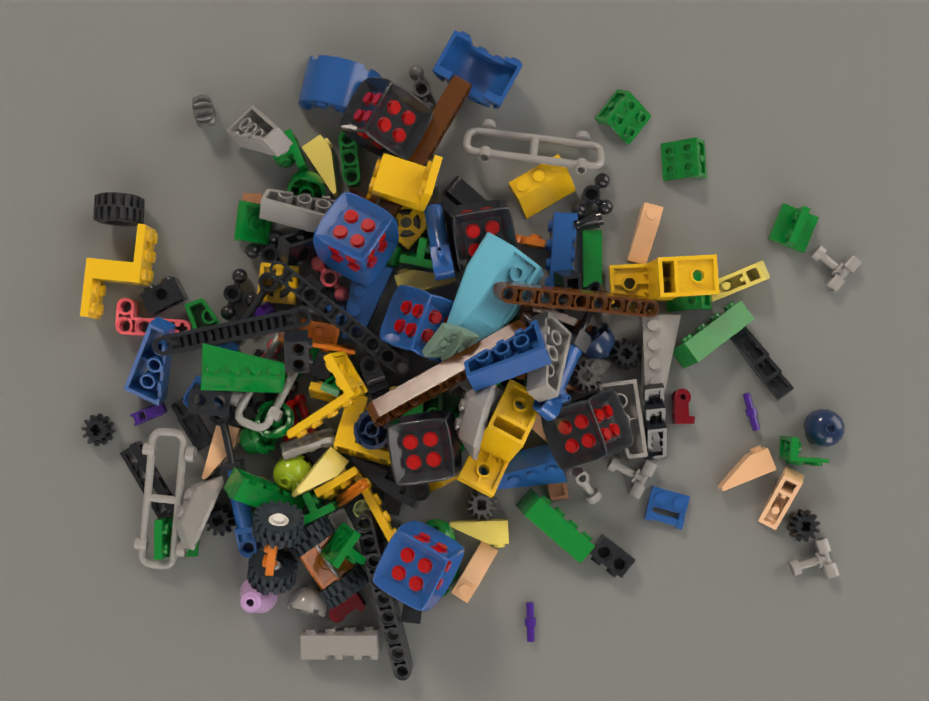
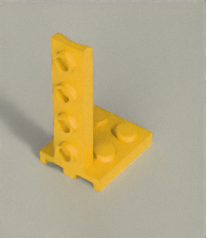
(347, 380)
(347, 479)

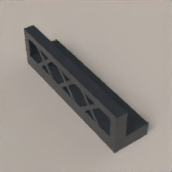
(158, 482)

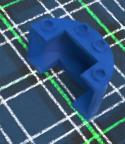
(488, 74)
(331, 82)

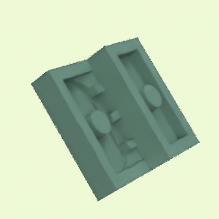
(448, 341)

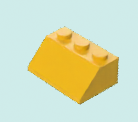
(541, 188)

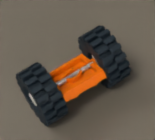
(276, 527)
(335, 583)

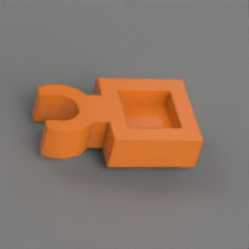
(533, 241)

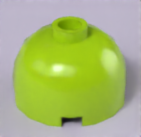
(290, 472)

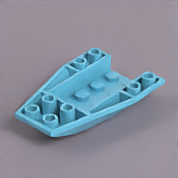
(475, 303)

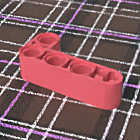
(137, 323)

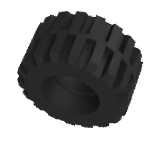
(118, 209)

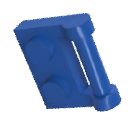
(669, 501)

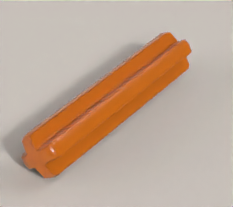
(352, 492)

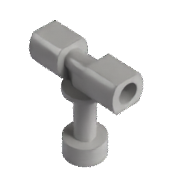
(839, 270)
(637, 476)
(581, 477)
(821, 559)

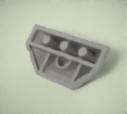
(473, 418)
(196, 510)

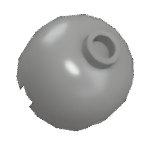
(308, 601)

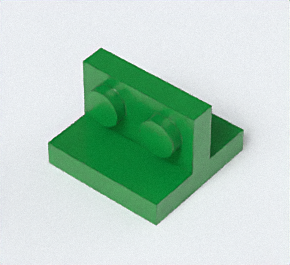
(293, 155)
(249, 225)
(793, 227)
(421, 257)
(315, 506)
(341, 547)

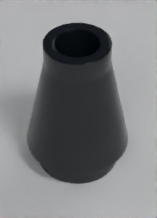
(590, 221)

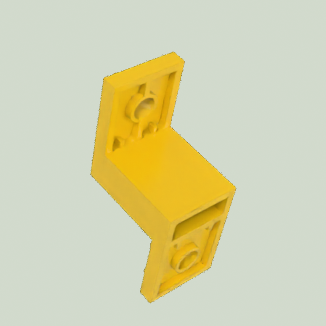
(403, 181)
(134, 273)
(667, 277)
(345, 439)
(501, 440)

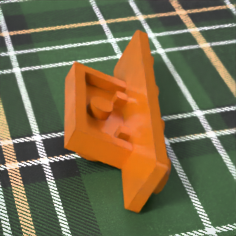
(324, 337)

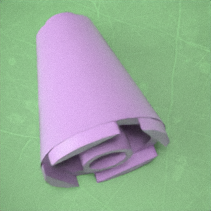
(254, 601)

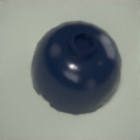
(601, 343)
(824, 427)
(368, 434)

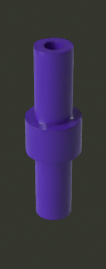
(751, 411)
(530, 621)

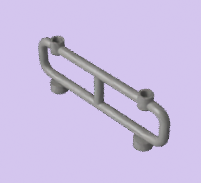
(581, 140)
(241, 399)
(186, 454)

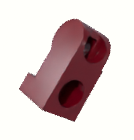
(680, 407)
(339, 612)

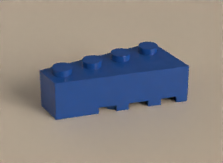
(560, 244)
(365, 300)
(508, 358)
(151, 371)
(531, 468)

